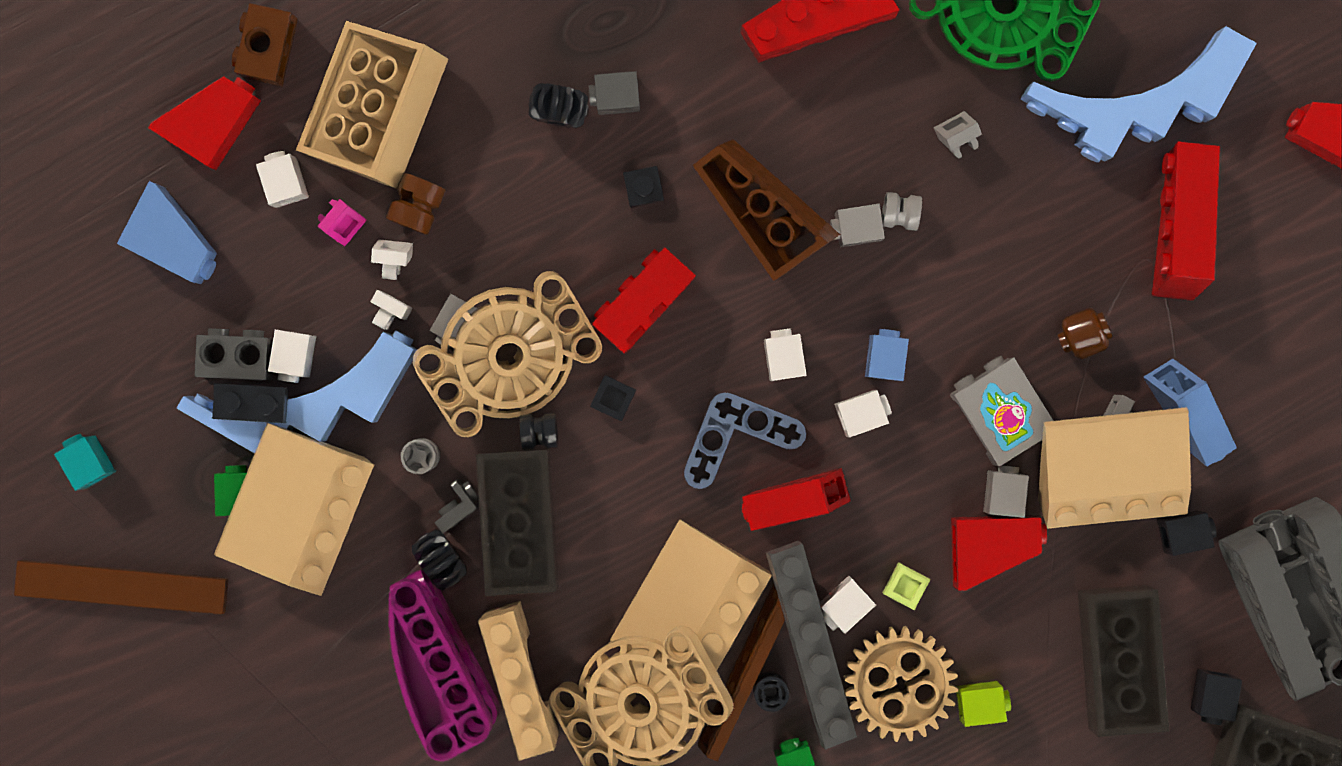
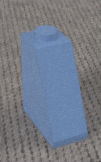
(167, 236)
(1180, 388)

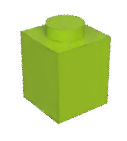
(982, 703)

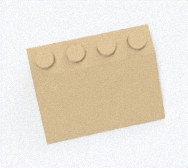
(372, 103)
(1115, 468)
(294, 509)
(695, 587)

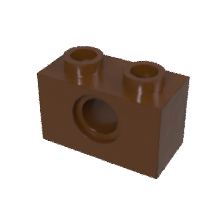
(271, 64)

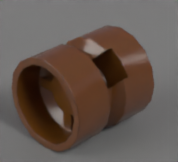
(415, 203)

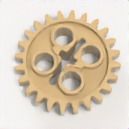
(913, 713)

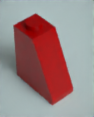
(209, 120)
(1318, 130)
(796, 500)
(992, 546)

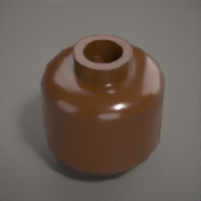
(1085, 333)

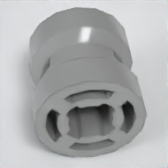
(901, 211)
(414, 458)

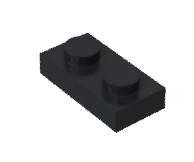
(250, 403)

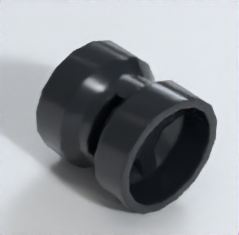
(538, 431)
(771, 685)

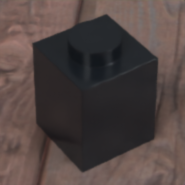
(1187, 533)
(1216, 696)

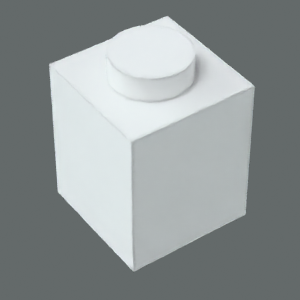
(281, 179)
(291, 355)
(784, 355)
(863, 413)
(845, 605)

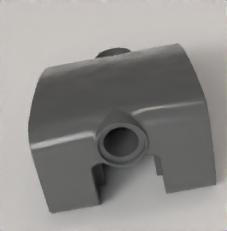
(1292, 590)

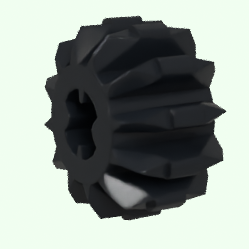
(558, 105)
(439, 559)

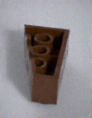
(763, 209)

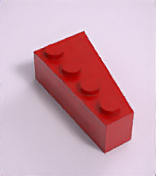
(804, 22)
(1187, 221)

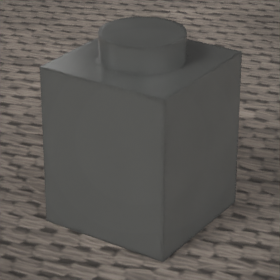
(615, 93)

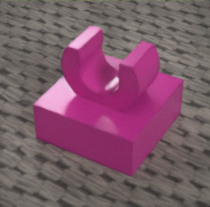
(341, 222)

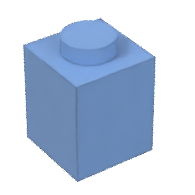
(886, 356)

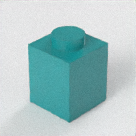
(84, 461)

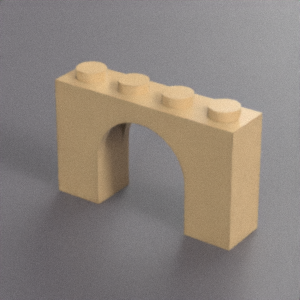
(528, 717)

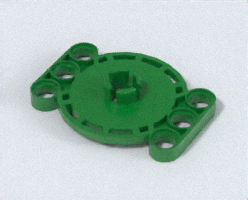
(1001, 35)

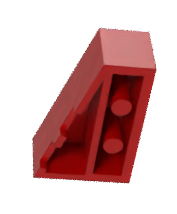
(643, 299)

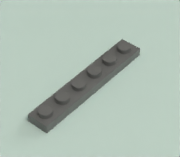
(811, 644)

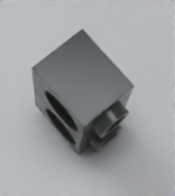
(234, 362)

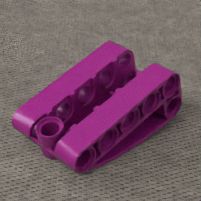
(442, 711)

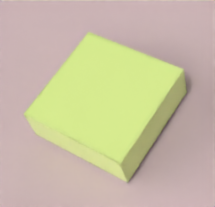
(906, 586)

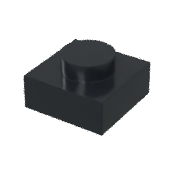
(643, 186)
(613, 398)

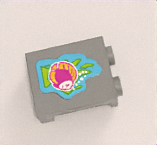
(1002, 409)

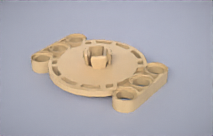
(538, 358)
(641, 732)

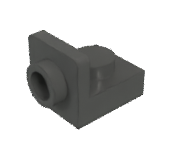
(453, 512)

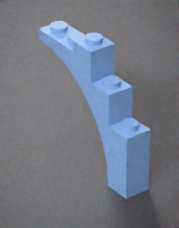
(1104, 122)

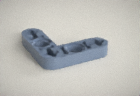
(726, 426)

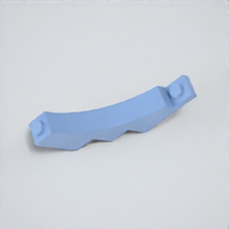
(361, 390)

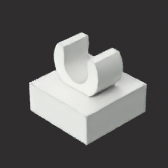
(392, 256)
(388, 309)

